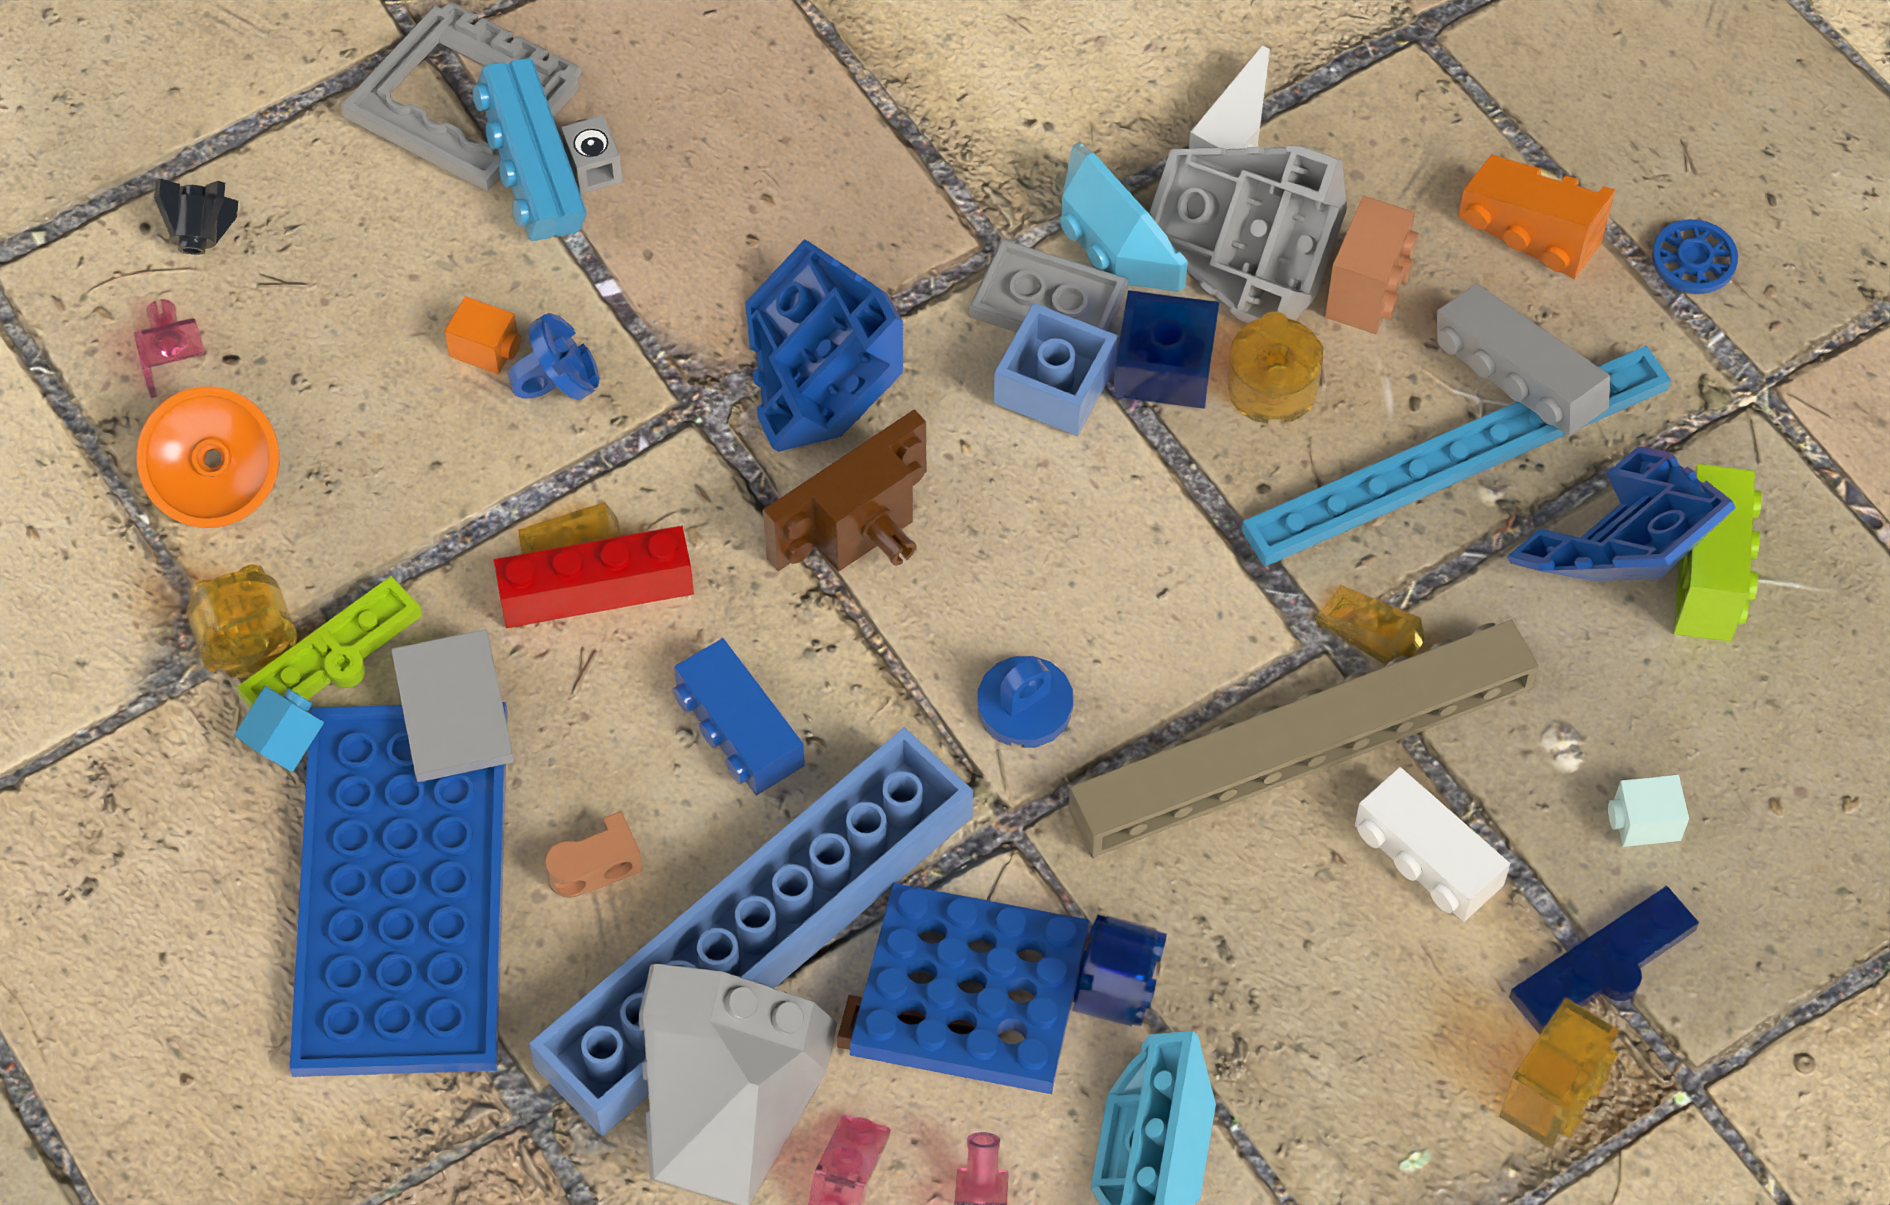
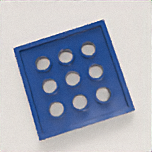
(980, 1053)

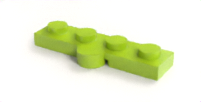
(339, 646)

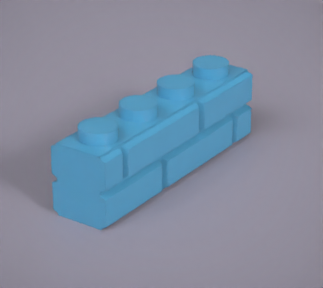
(529, 149)

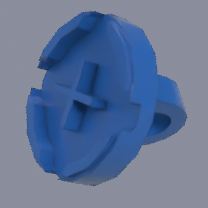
(554, 362)
(1025, 701)

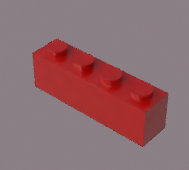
(594, 576)

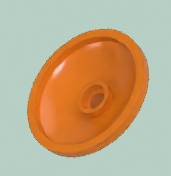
(175, 452)

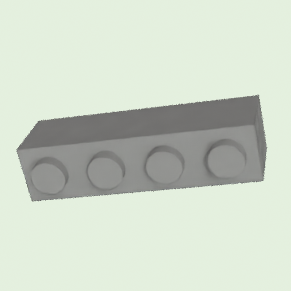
(1523, 360)

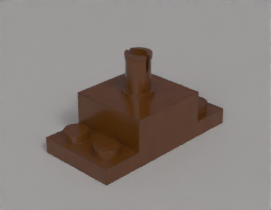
(853, 502)

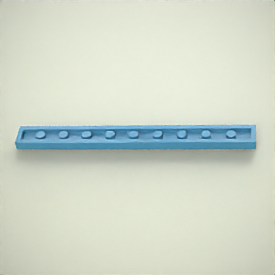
(1433, 466)

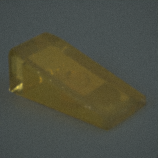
(574, 528)
(1372, 625)

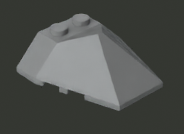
(1253, 223)
(725, 1077)

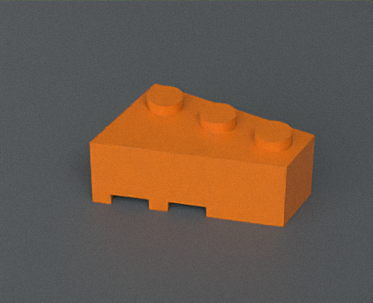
(1537, 214)

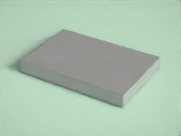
(1029, 276)
(452, 705)

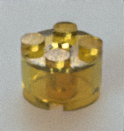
(1274, 369)
(240, 621)

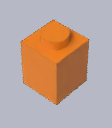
(482, 335)

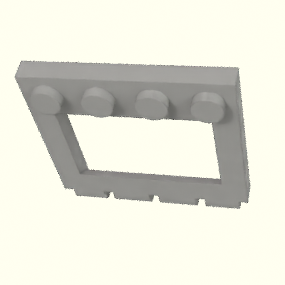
(444, 143)

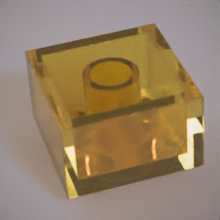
(1561, 1075)

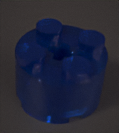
(1118, 970)

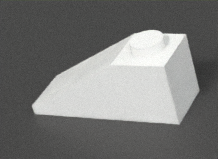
(1237, 113)

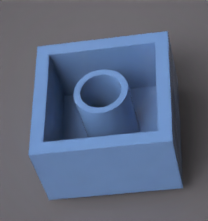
(1055, 369)

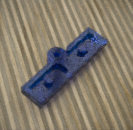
(1606, 960)

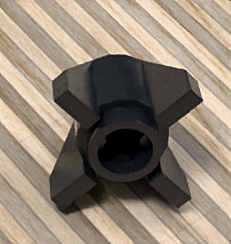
(195, 214)

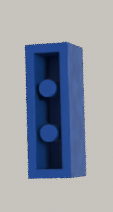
(738, 717)

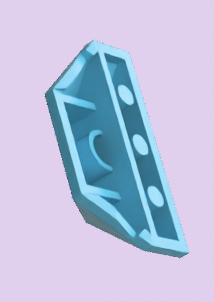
(1116, 227)
(1156, 1126)

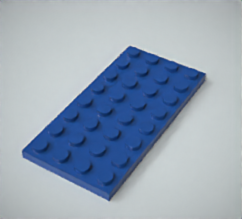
(396, 907)

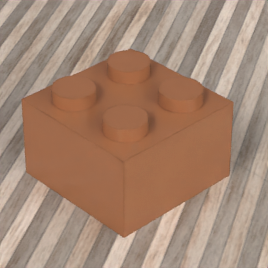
(1371, 265)

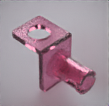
(166, 340)
(981, 1180)

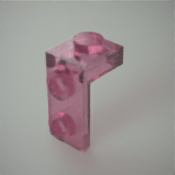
(848, 1162)

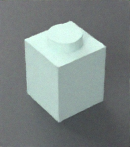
(1649, 811)

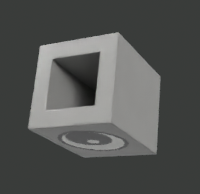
(592, 154)

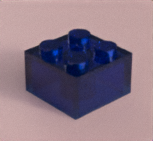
(1166, 349)

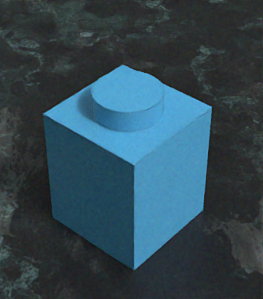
(280, 727)

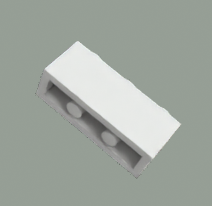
(1431, 845)

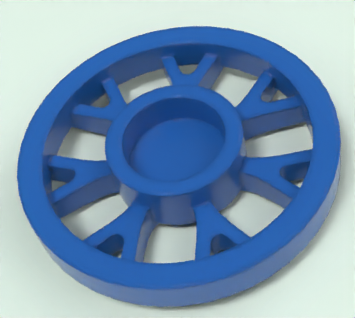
(1695, 256)

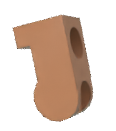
(594, 861)

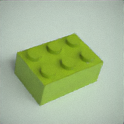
(1716, 573)

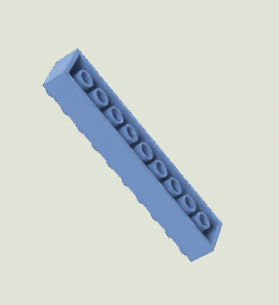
(763, 915)

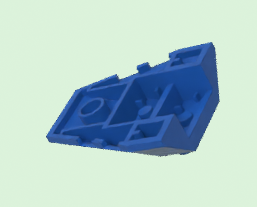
(821, 346)
(1646, 535)

